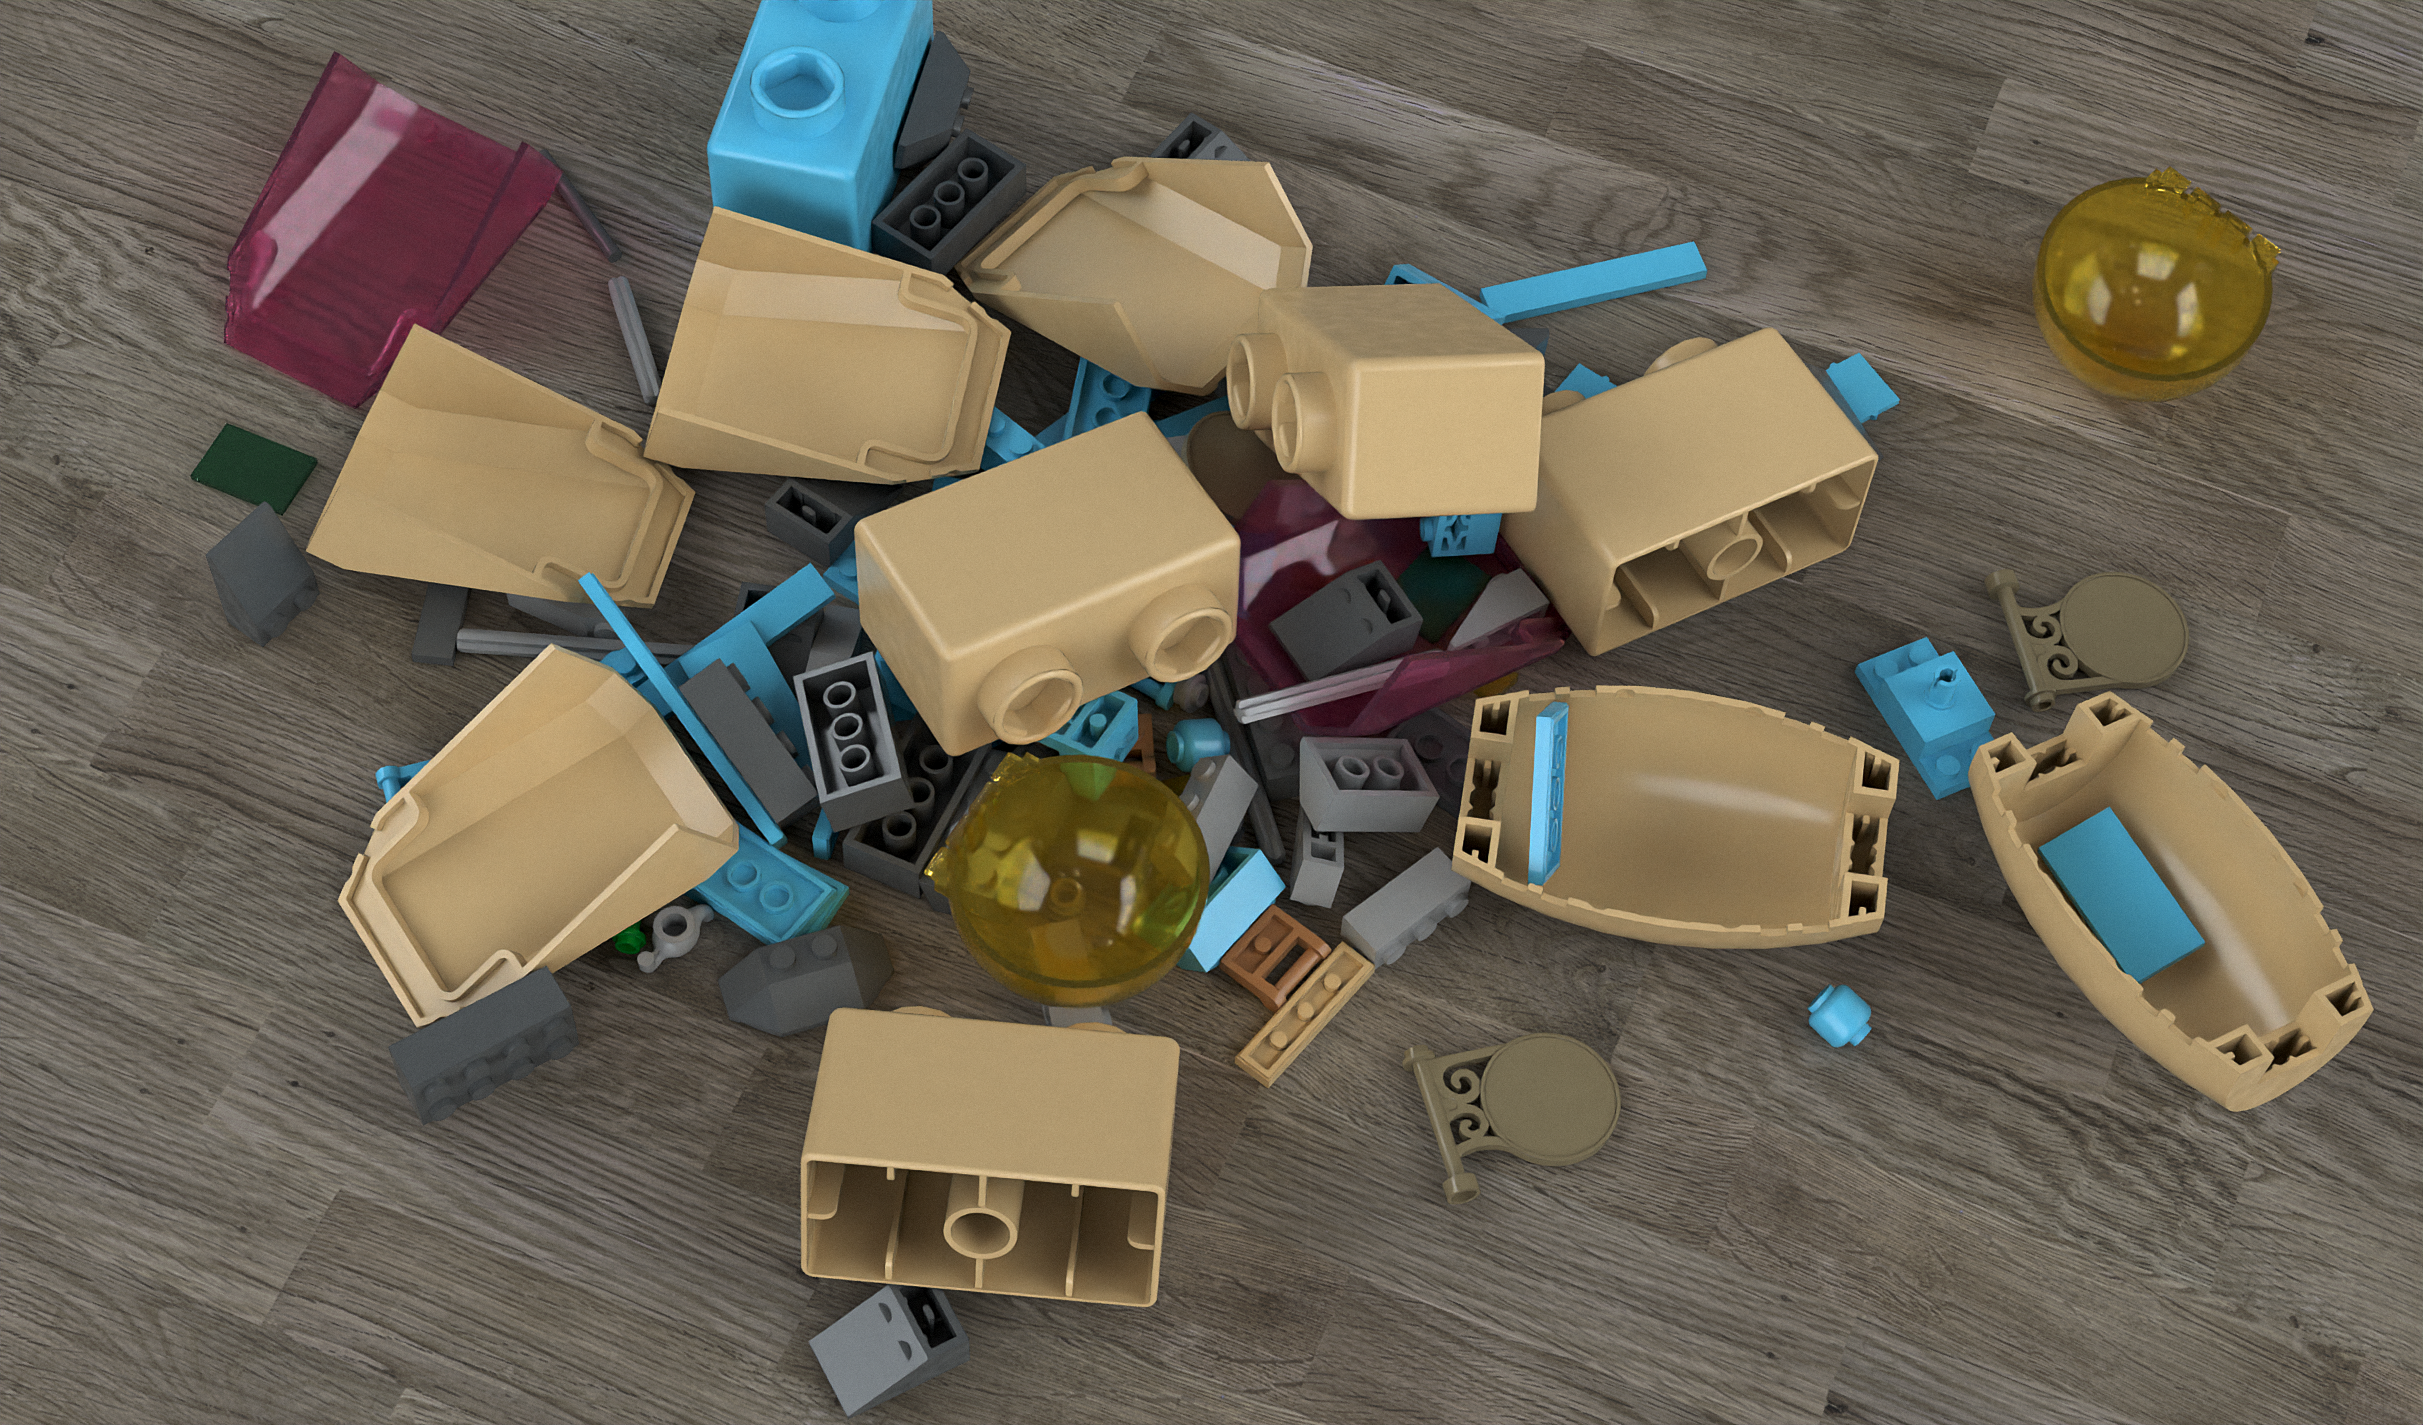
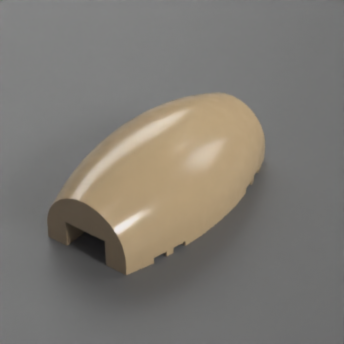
(1683, 819)
(2269, 985)

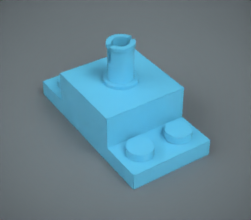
(1930, 710)

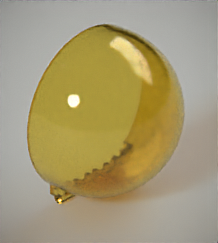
(2151, 288)
(1074, 879)

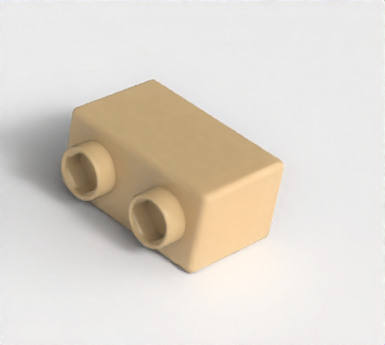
(1392, 399)
(1688, 487)
(1049, 584)
(989, 1156)

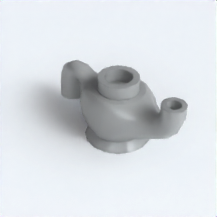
(674, 934)

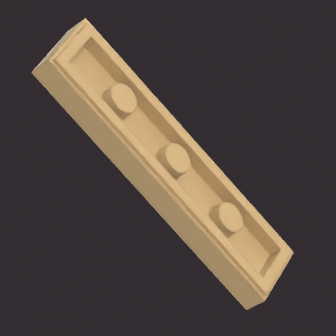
(1304, 1014)

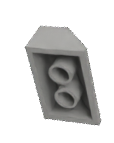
(1364, 785)

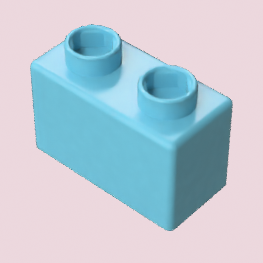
(819, 114)

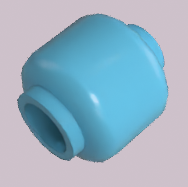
(1196, 740)
(1839, 1015)

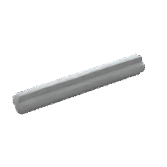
(635, 339)

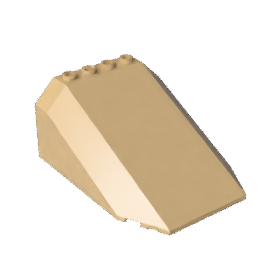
(1145, 264)
(823, 363)
(499, 486)
(533, 838)

